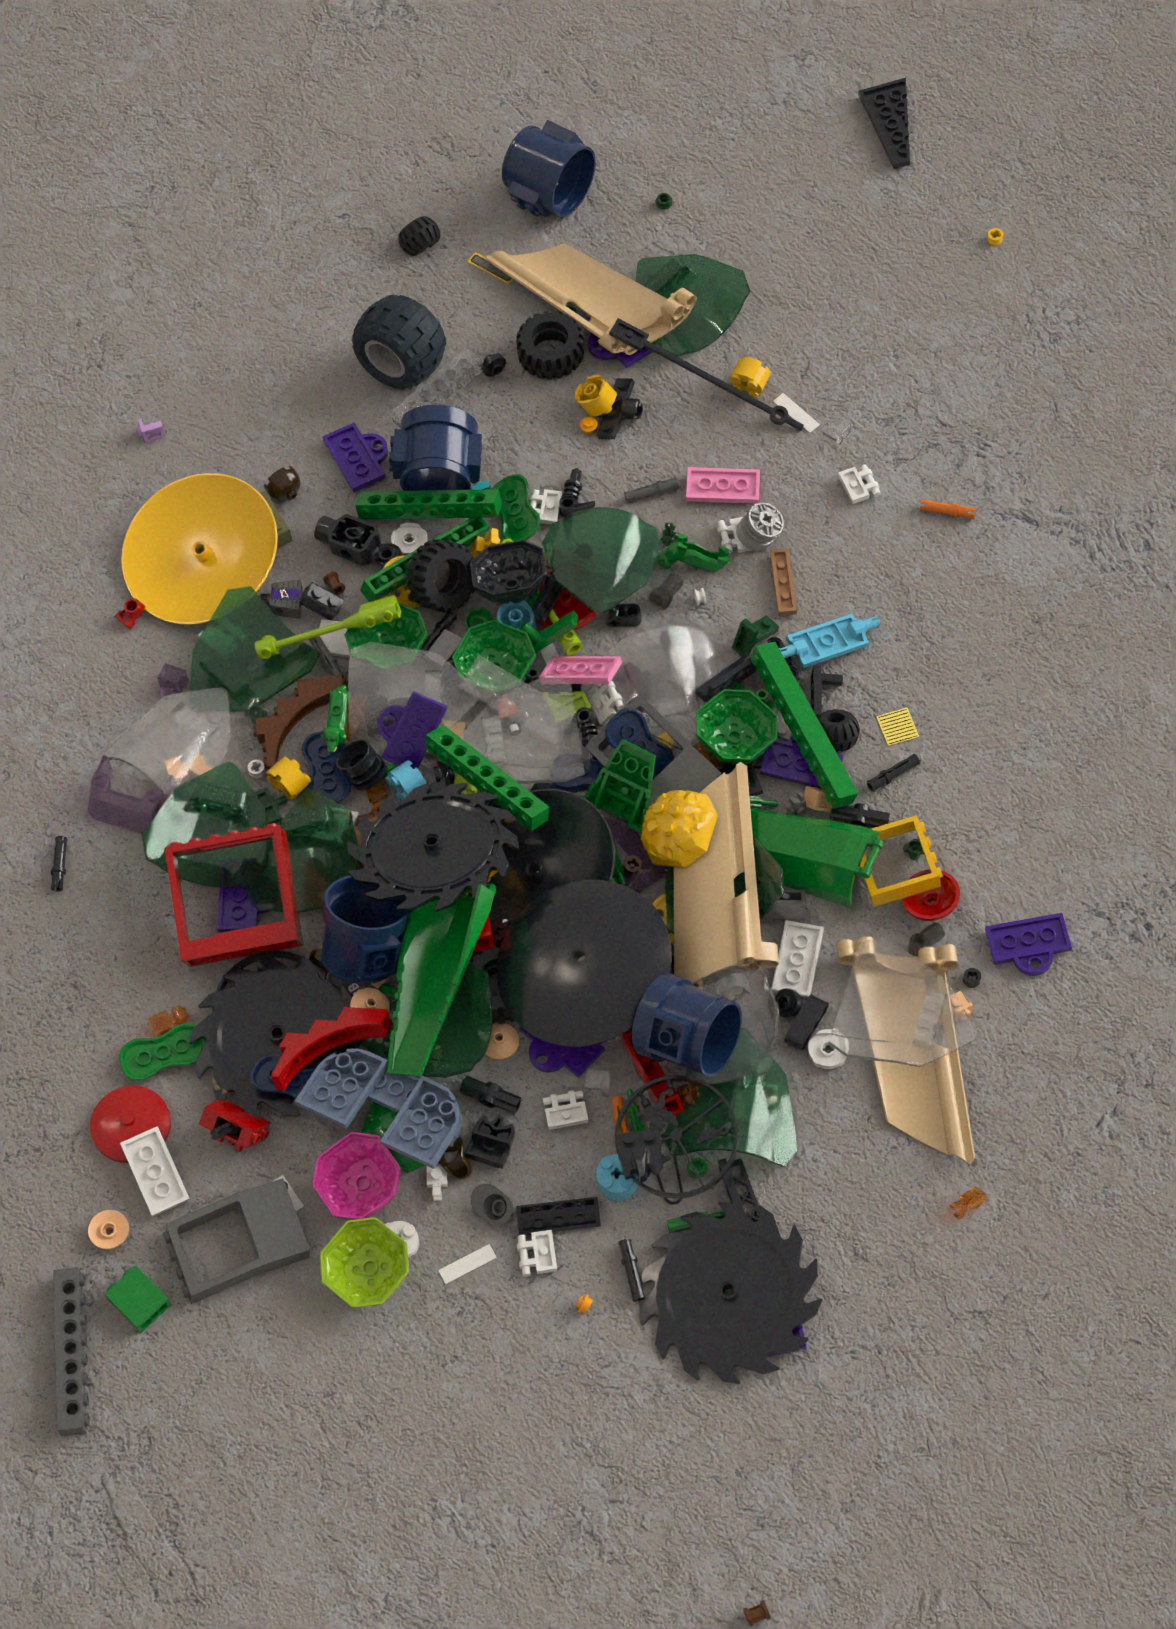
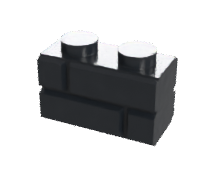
(321, 601)

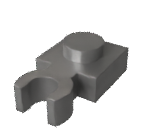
(797, 805)

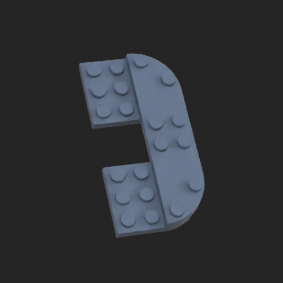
(425, 1109)

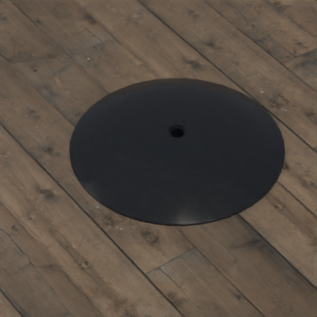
(563, 850)
(590, 998)

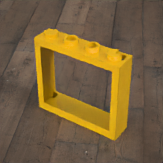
(911, 886)

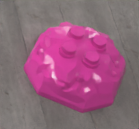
(356, 1176)

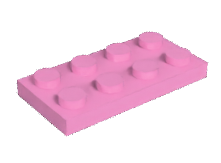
(723, 485)
(583, 669)

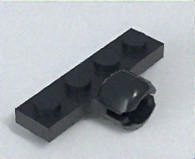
(622, 408)

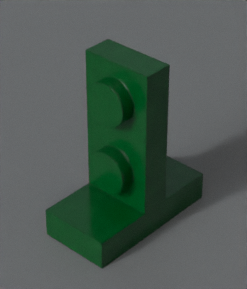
(753, 633)

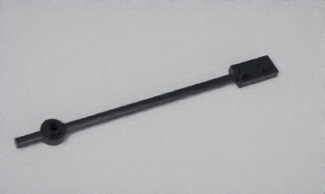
(638, 339)

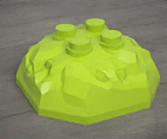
(364, 1262)

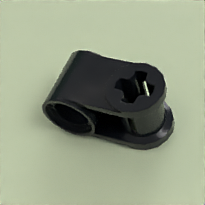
(622, 615)

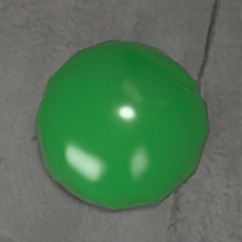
(477, 617)

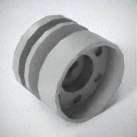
(760, 527)

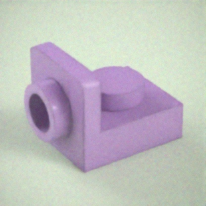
(151, 431)

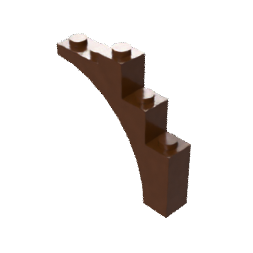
(289, 711)

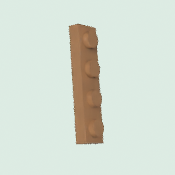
(783, 582)

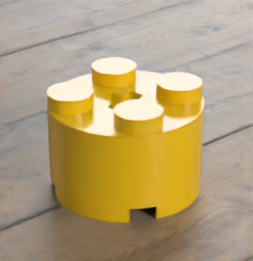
(750, 376)
(595, 396)
(288, 778)

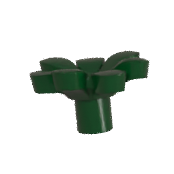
(669, 534)

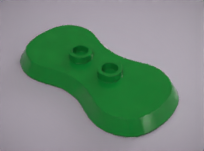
(519, 518)
(147, 1056)

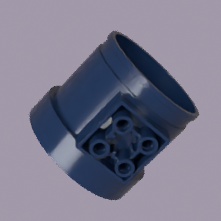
(548, 170)
(436, 449)
(360, 933)
(686, 1026)

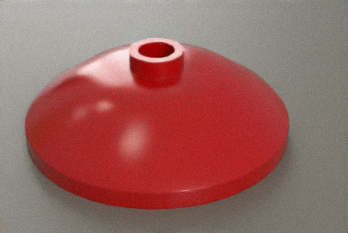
(944, 897)

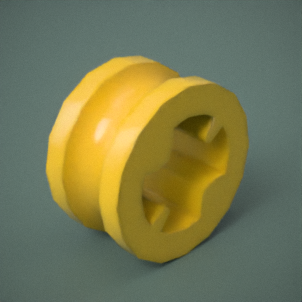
(992, 233)

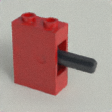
(234, 1124)

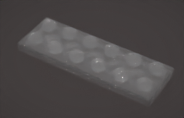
(517, 700)

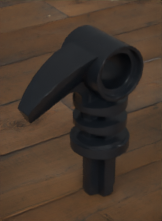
(570, 495)
(587, 727)

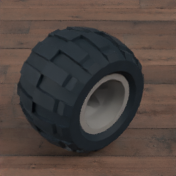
(398, 342)

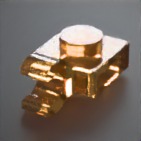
(970, 1199)

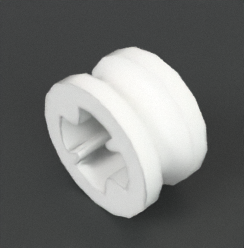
(700, 596)
(254, 763)

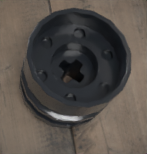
(361, 764)

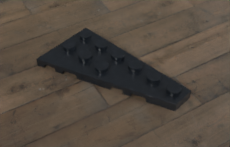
(889, 116)

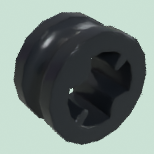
(972, 972)

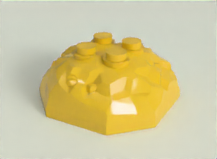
(678, 828)

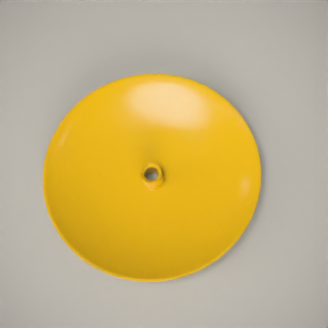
(181, 520)

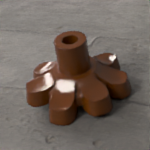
(687, 1093)

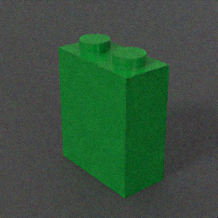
(137, 1298)

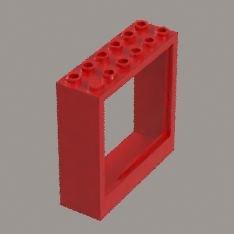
(243, 941)

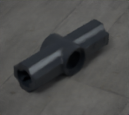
(860, 815)
(490, 1094)

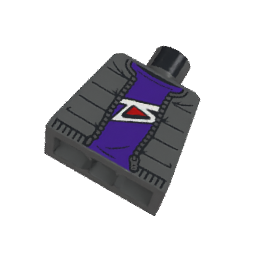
(285, 598)

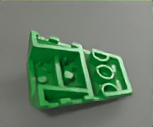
(625, 784)

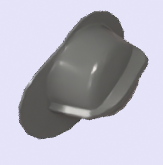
(492, 1204)

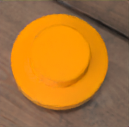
(588, 425)
(583, 1304)

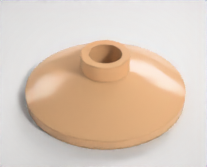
(363, 996)
(507, 1046)
(107, 1221)

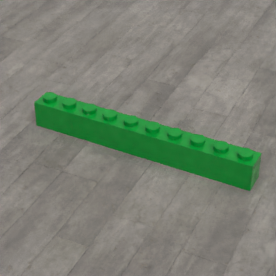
(804, 725)

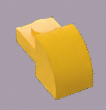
(481, 543)

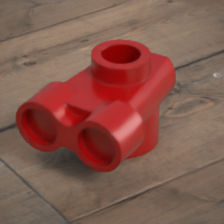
(130, 613)

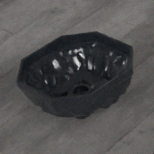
(509, 571)

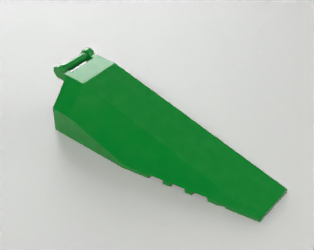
(817, 852)
(429, 974)

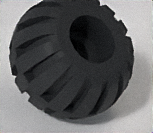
(419, 235)
(840, 728)

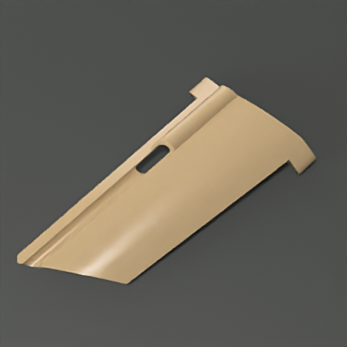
(604, 294)
(709, 922)
(930, 1098)

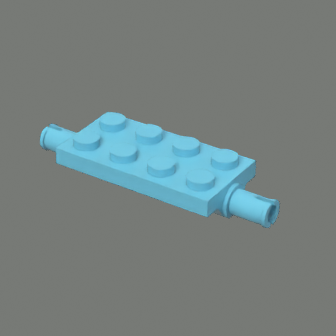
(829, 640)

